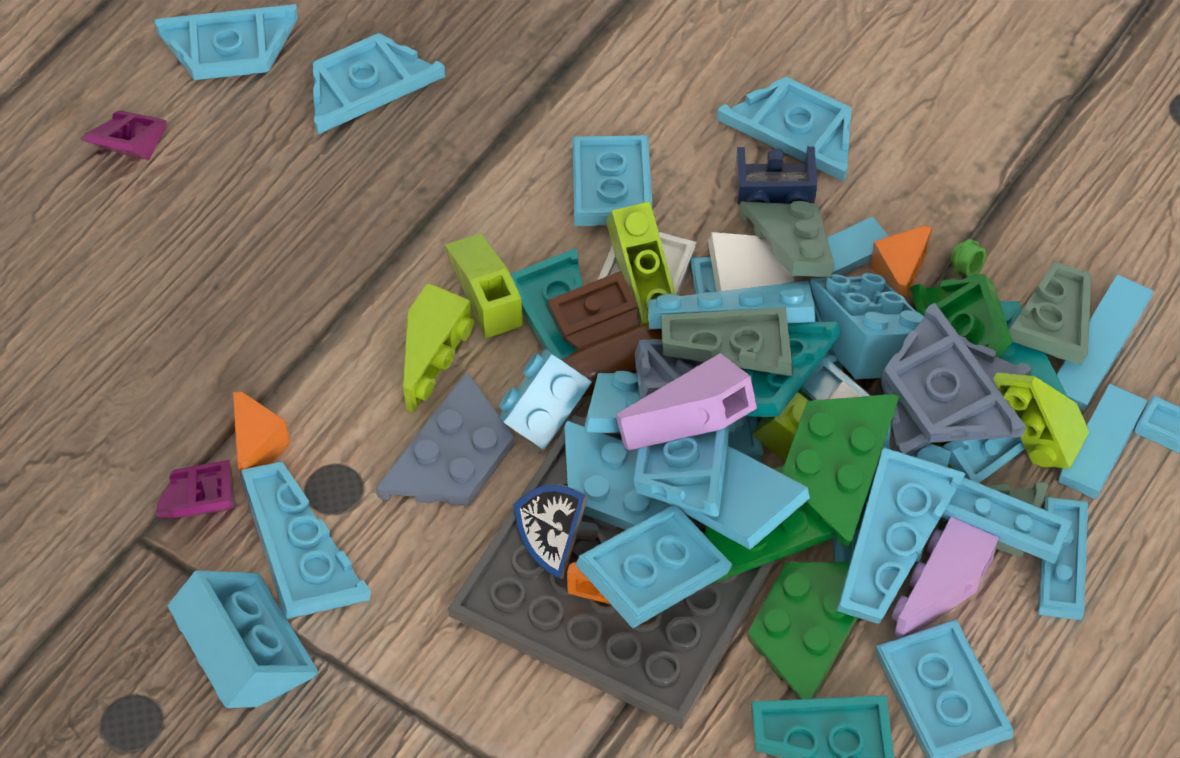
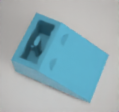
(870, 320)

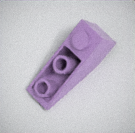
(689, 406)
(951, 575)

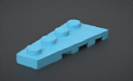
(297, 546)

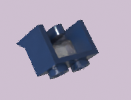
(774, 180)

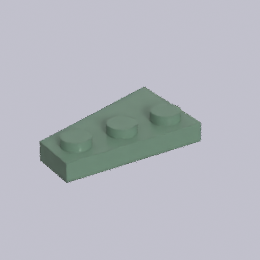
(795, 235)
(1057, 315)
(746, 337)

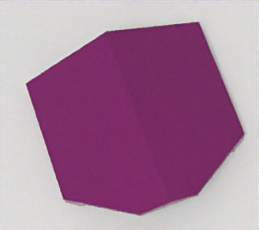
(128, 134)
(198, 491)

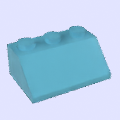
(240, 637)

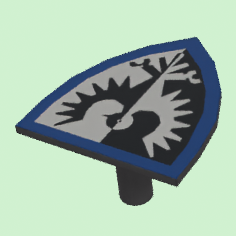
(551, 522)

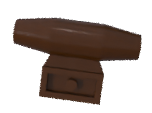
(601, 327)

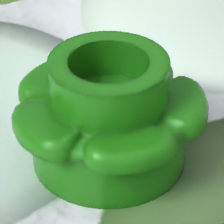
(968, 258)

